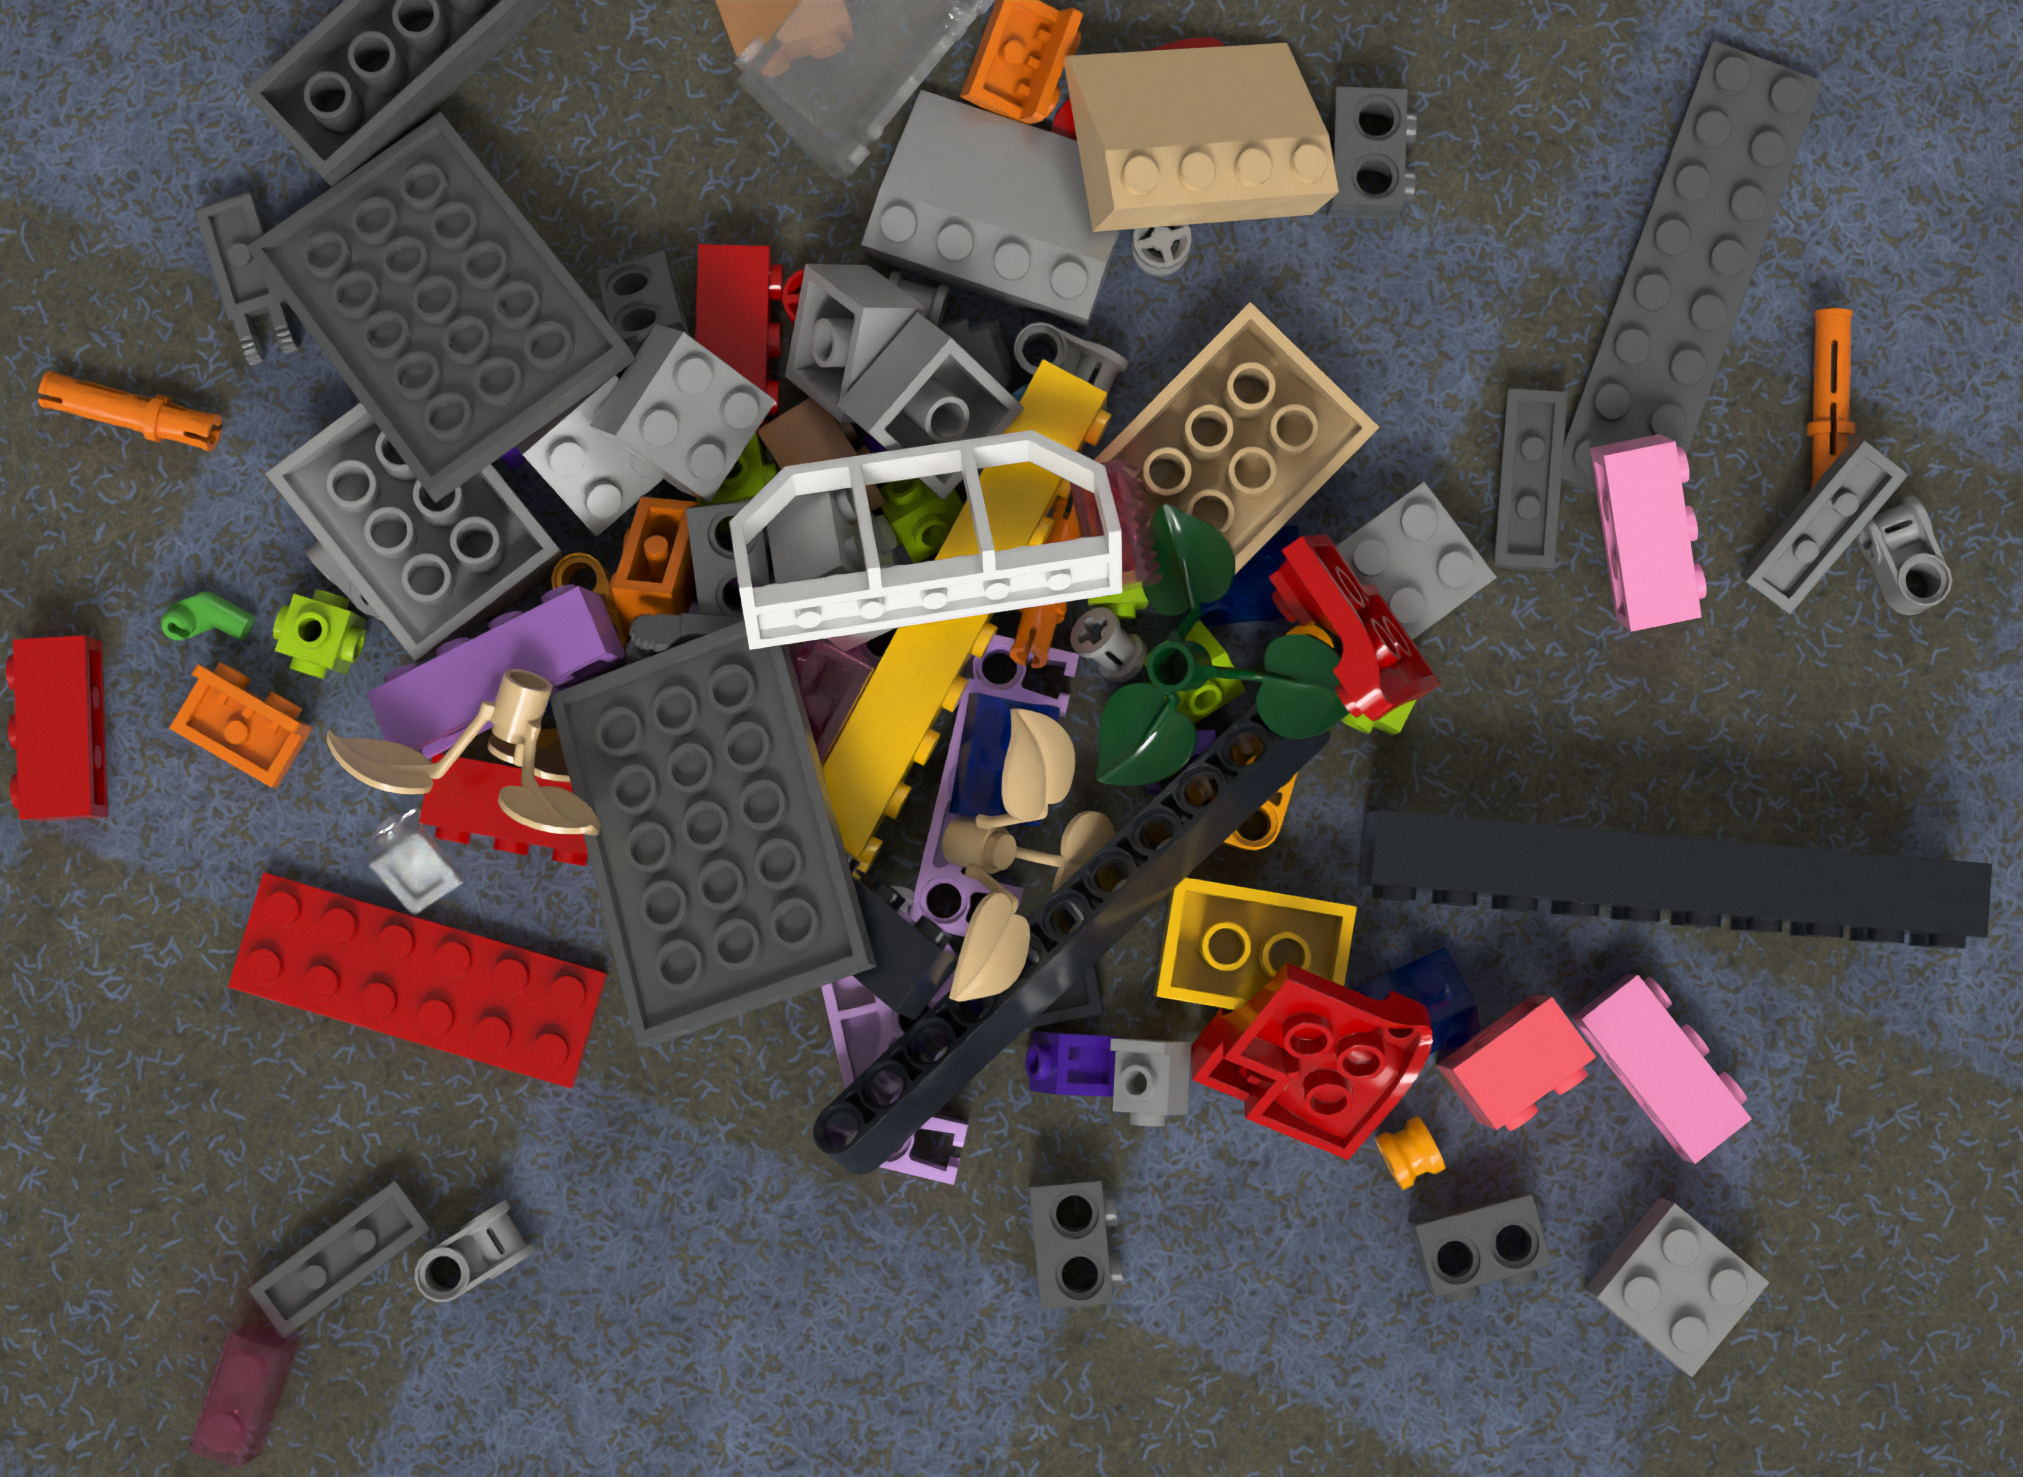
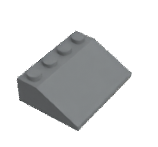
(991, 211)
(415, 561)

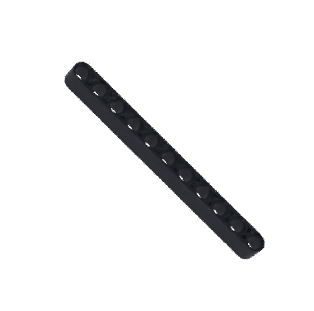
(1059, 955)

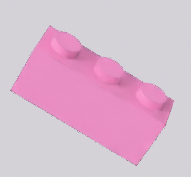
(1648, 531)
(1663, 1066)

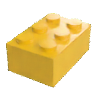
(1233, 940)

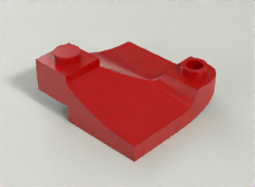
(1379, 658)
(1315, 1058)

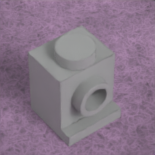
(1167, 1073)

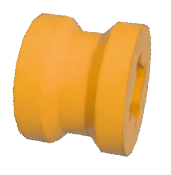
(1410, 1152)

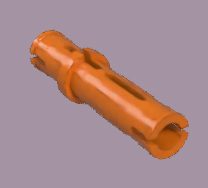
(1834, 329)
(154, 417)
(1039, 622)

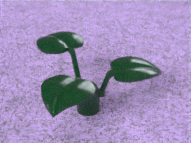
(1141, 730)

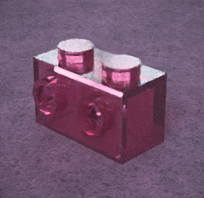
(830, 689)

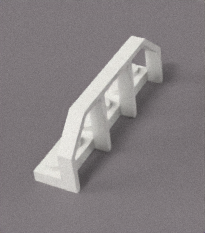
(930, 589)

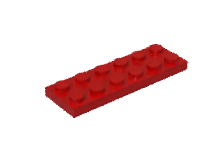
(418, 980)

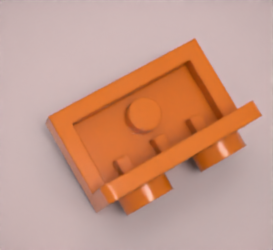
(1022, 59)
(240, 725)

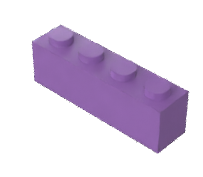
(435, 702)

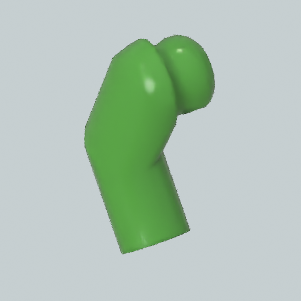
(205, 612)

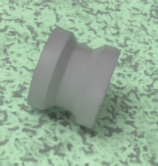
(1161, 240)

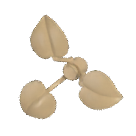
(515, 740)
(1034, 774)

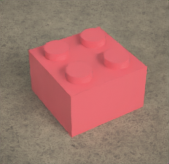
(1517, 1063)

